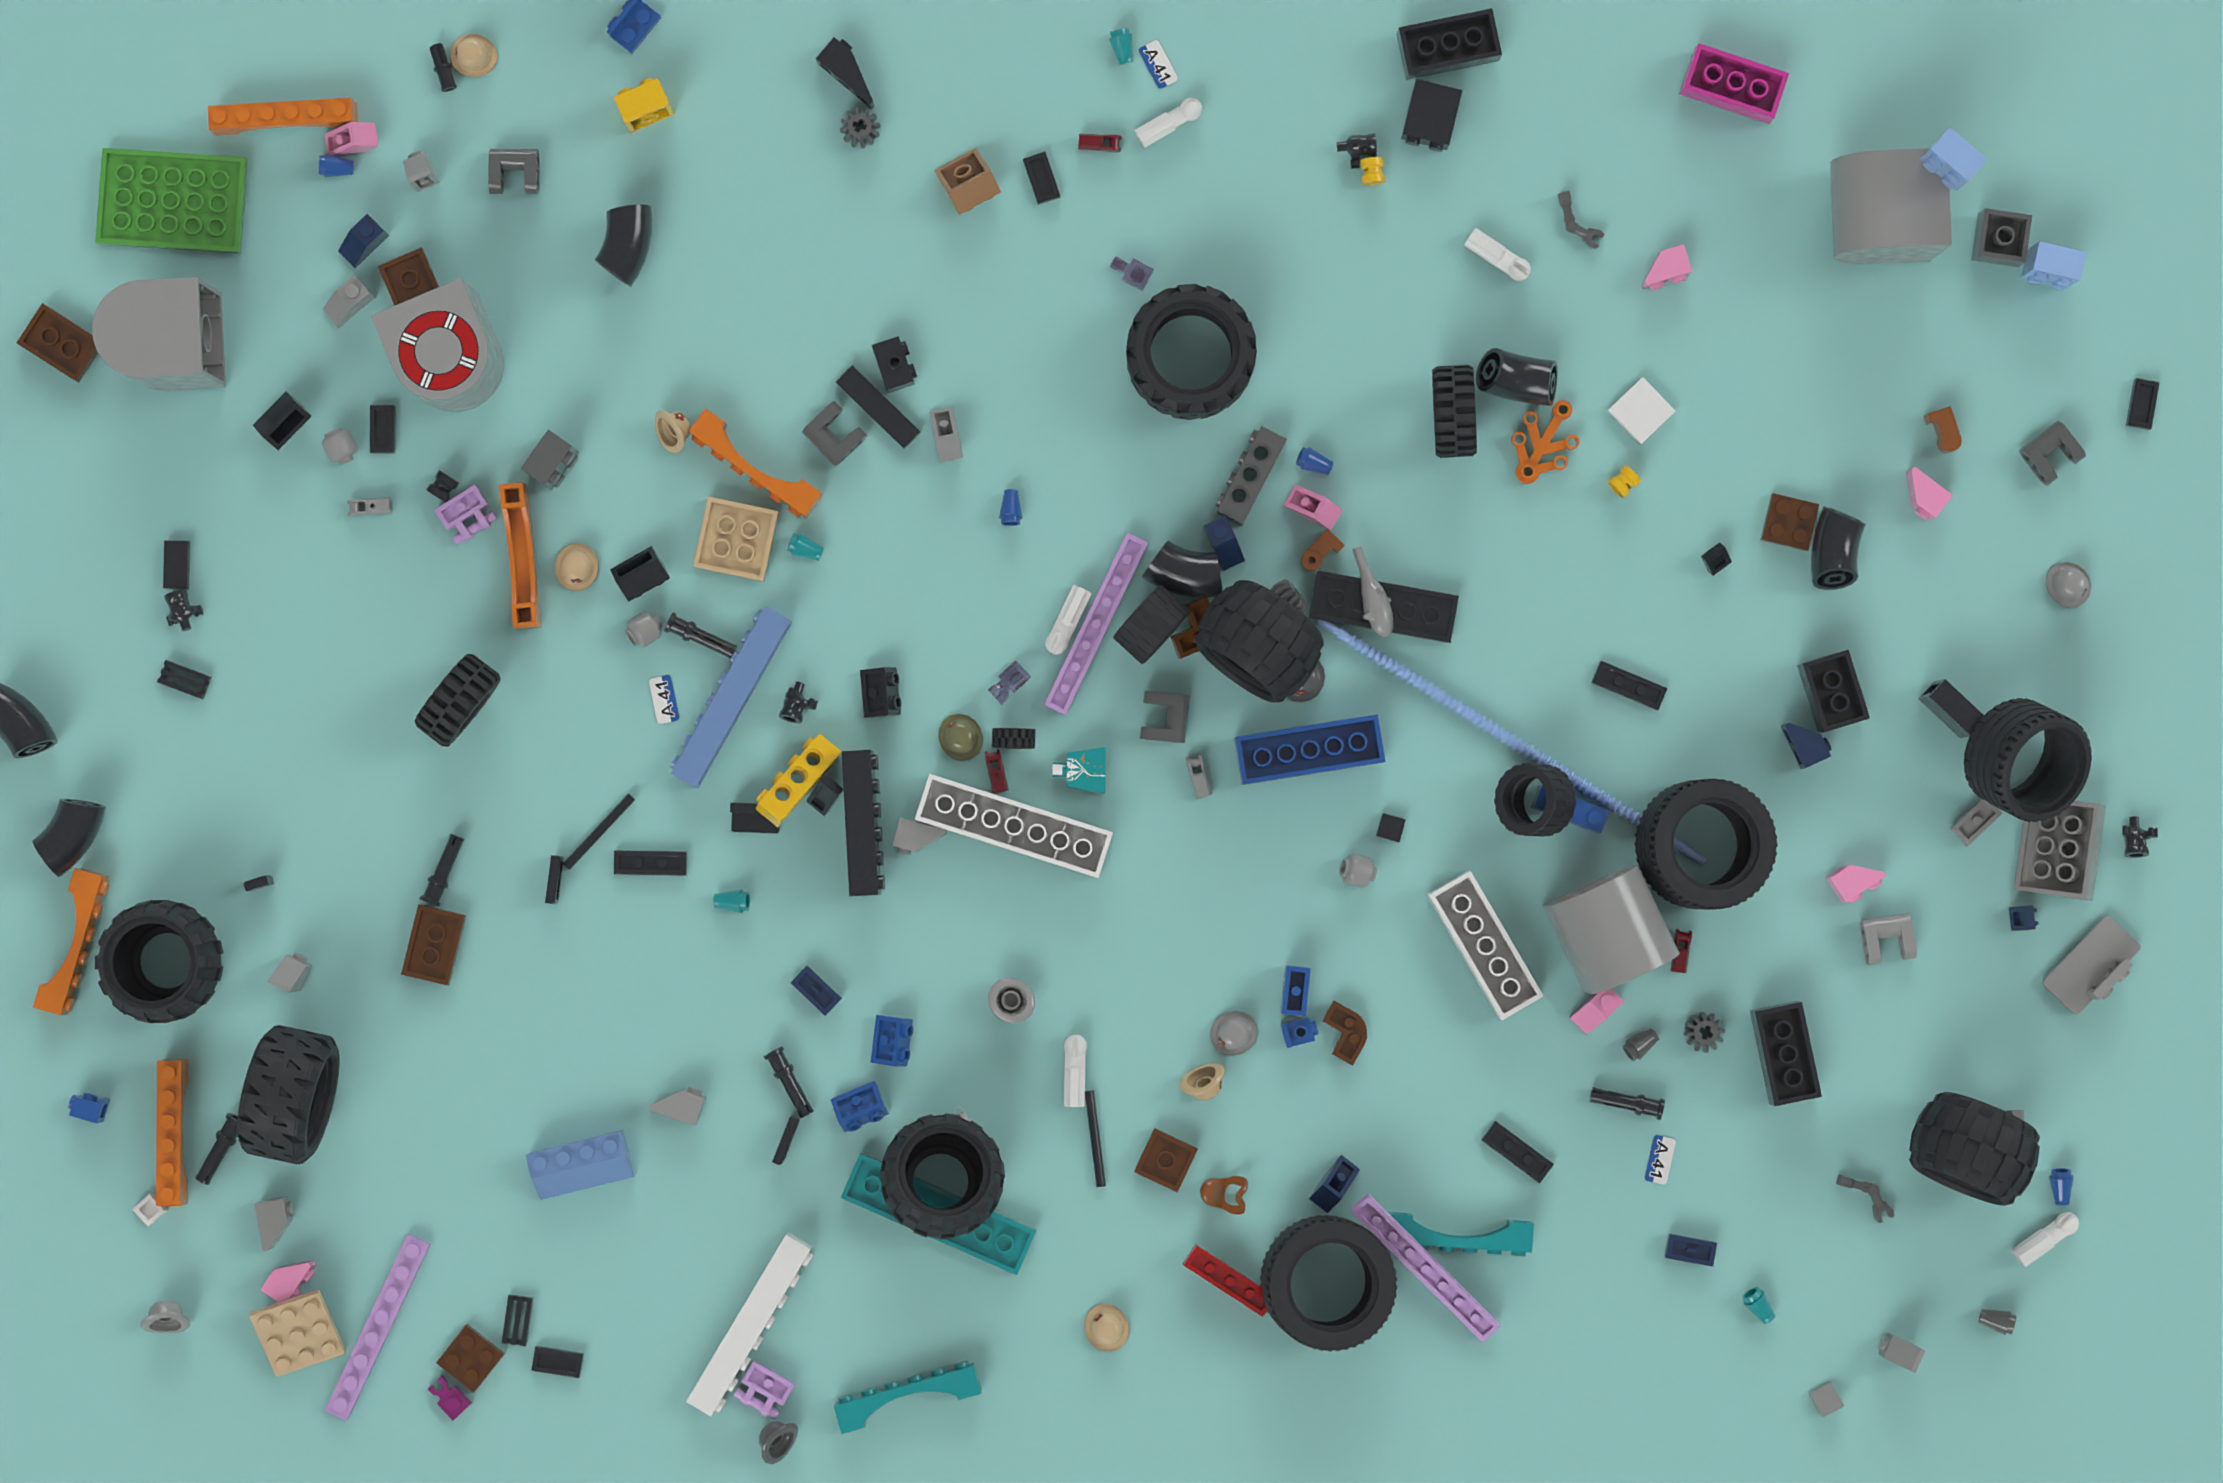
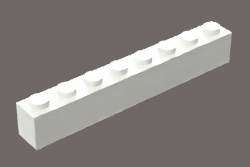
(749, 1324)

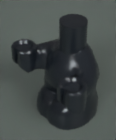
(1359, 145)
(180, 609)
(794, 704)
(2136, 838)

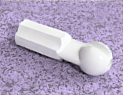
(1189, 110)
(1498, 255)
(1067, 620)
(1074, 1071)
(2046, 1238)

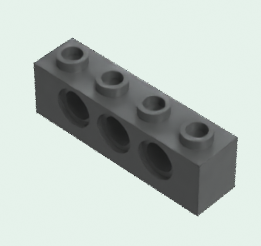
(1273, 445)

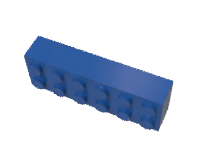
(1309, 749)

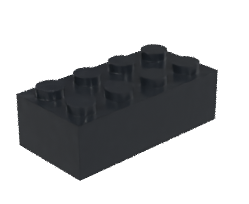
(1449, 44)
(1785, 1053)

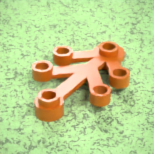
(1541, 445)

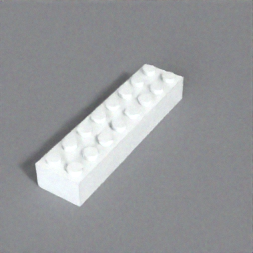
(1013, 825)

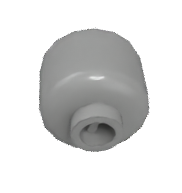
(339, 446)
(643, 629)
(1357, 870)

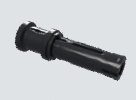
(689, 631)
(438, 881)
(783, 1071)
(1638, 1104)
(225, 1138)

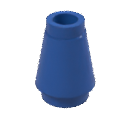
(335, 166)
(1313, 461)
(1010, 509)
(2061, 1185)

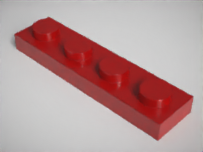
(1226, 1279)

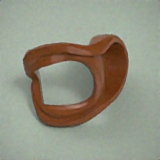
(1213, 1193)

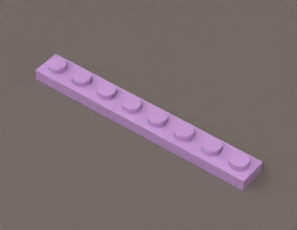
(1096, 624)
(1425, 1268)
(377, 1327)

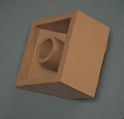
(967, 181)

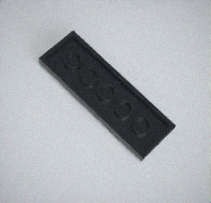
(1414, 610)

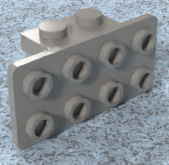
(2093, 966)

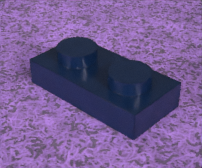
(816, 990)
(1690, 1250)

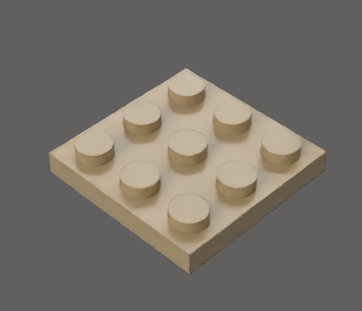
(736, 539)
(297, 1332)

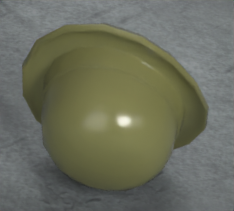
(960, 737)

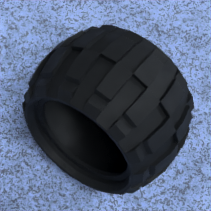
(1259, 641)
(121, 961)
(952, 1137)
(1974, 1148)

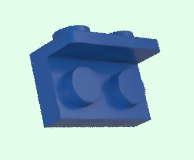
(632, 24)
(891, 1040)
(859, 1107)

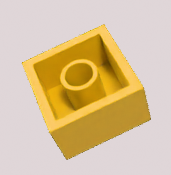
(643, 104)

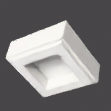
(148, 1210)

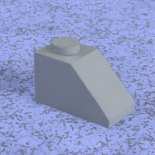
(420, 171)
(348, 301)
(946, 434)
(915, 836)
(291, 973)
(682, 1106)
(273, 1219)
(1900, 1352)

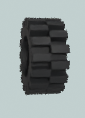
(1013, 738)

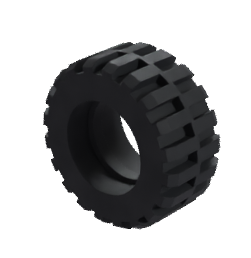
(1454, 411)
(457, 700)

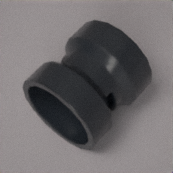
(445, 481)

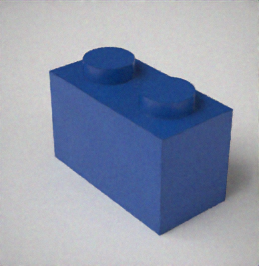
(1295, 990)

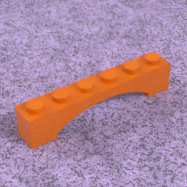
(302, 113)
(799, 496)
(518, 528)
(87, 892)
(170, 1169)

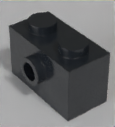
(893, 364)
(282, 420)
(640, 573)

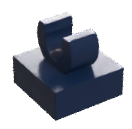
(2022, 918)

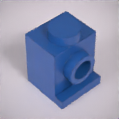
(1289, 1031)
(88, 1107)

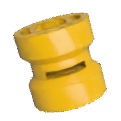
(1372, 171)
(1624, 481)

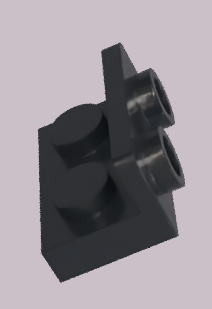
(880, 692)

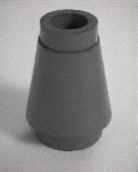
(1640, 1044)
(1998, 1320)

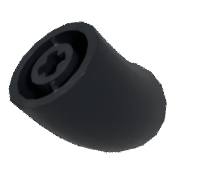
(626, 241)
(1517, 377)
(1835, 550)
(1185, 571)
(23, 725)
(69, 834)

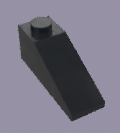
(841, 65)

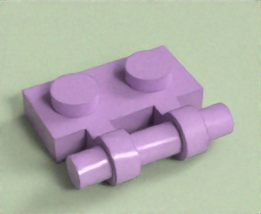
(460, 509)
(769, 1384)

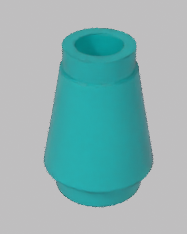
(1122, 45)
(804, 547)
(733, 901)
(1758, 1304)

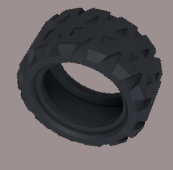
(1204, 303)
(288, 1094)

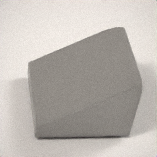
(1826, 1399)

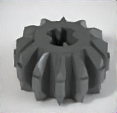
(856, 120)
(1290, 593)
(1711, 1028)

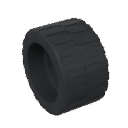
(1151, 624)
(1511, 793)

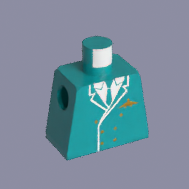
(1084, 770)

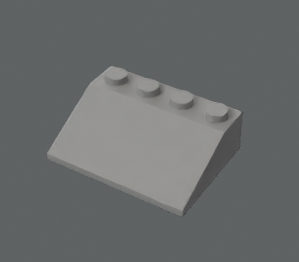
(2062, 853)

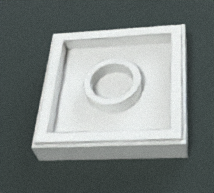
(1641, 410)

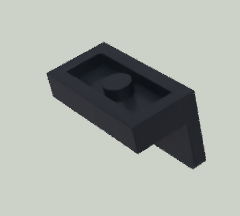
(747, 819)

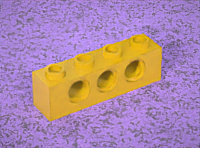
(777, 810)

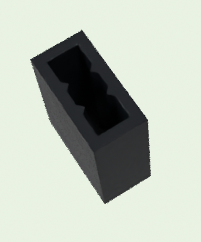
(1431, 115)
(1951, 707)

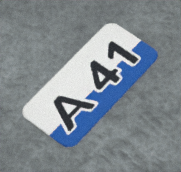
(1158, 64)
(664, 699)
(1660, 1159)

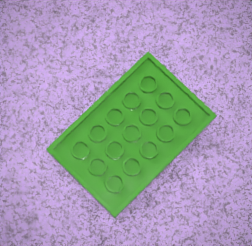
(171, 200)

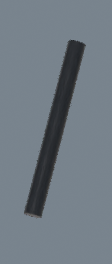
(599, 831)
(1095, 1138)

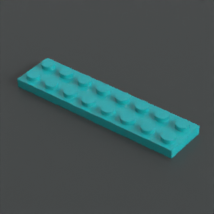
(996, 1241)

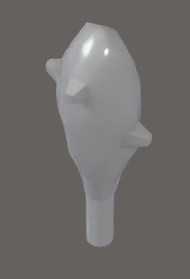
(1375, 601)

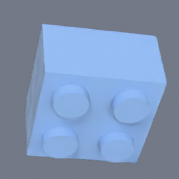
(1953, 159)
(2053, 265)

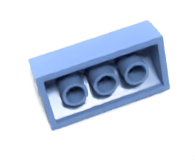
(580, 1165)

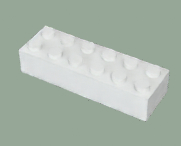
(1485, 945)

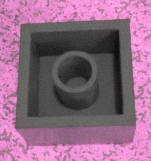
(2001, 237)
(550, 460)

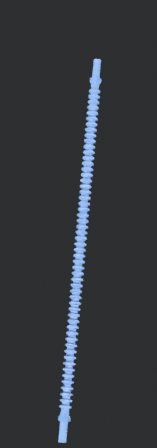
(1605, 799)

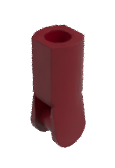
(1095, 142)
(997, 775)
(1680, 963)

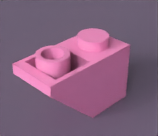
(1668, 266)
(1852, 880)
(286, 1280)

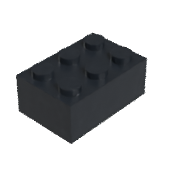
(1833, 691)

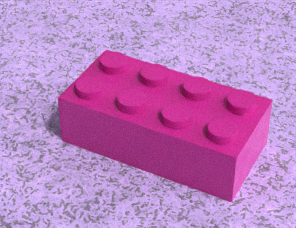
(1734, 83)

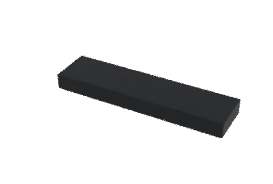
(878, 407)

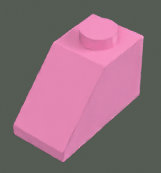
(351, 139)
(1926, 494)
(1313, 507)
(1596, 1010)

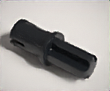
(442, 67)

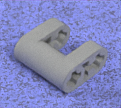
(1887, 927)

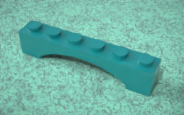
(1513, 1237)
(959, 1381)

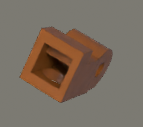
(1945, 428)
(1319, 549)

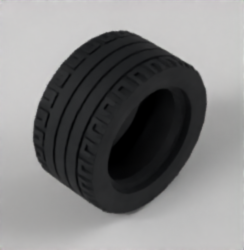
(1753, 833)
(1364, 1318)

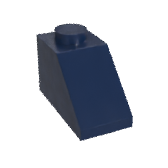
(362, 240)
(1224, 543)
(1806, 745)
(1334, 1184)

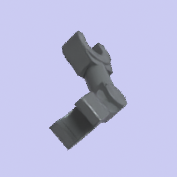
(1570, 224)
(1873, 1191)

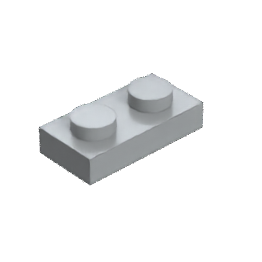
(1975, 821)

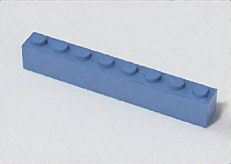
(731, 697)

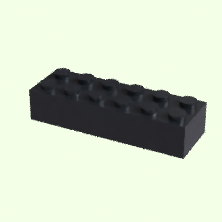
(861, 822)

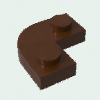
(1184, 641)
(1352, 1028)

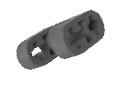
(514, 160)
(826, 441)
(2044, 444)
(1176, 717)

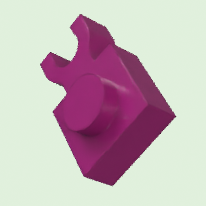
(452, 1400)

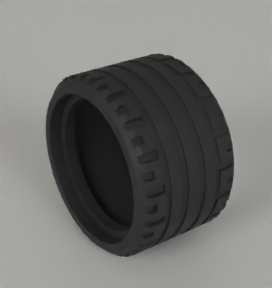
(2057, 776)

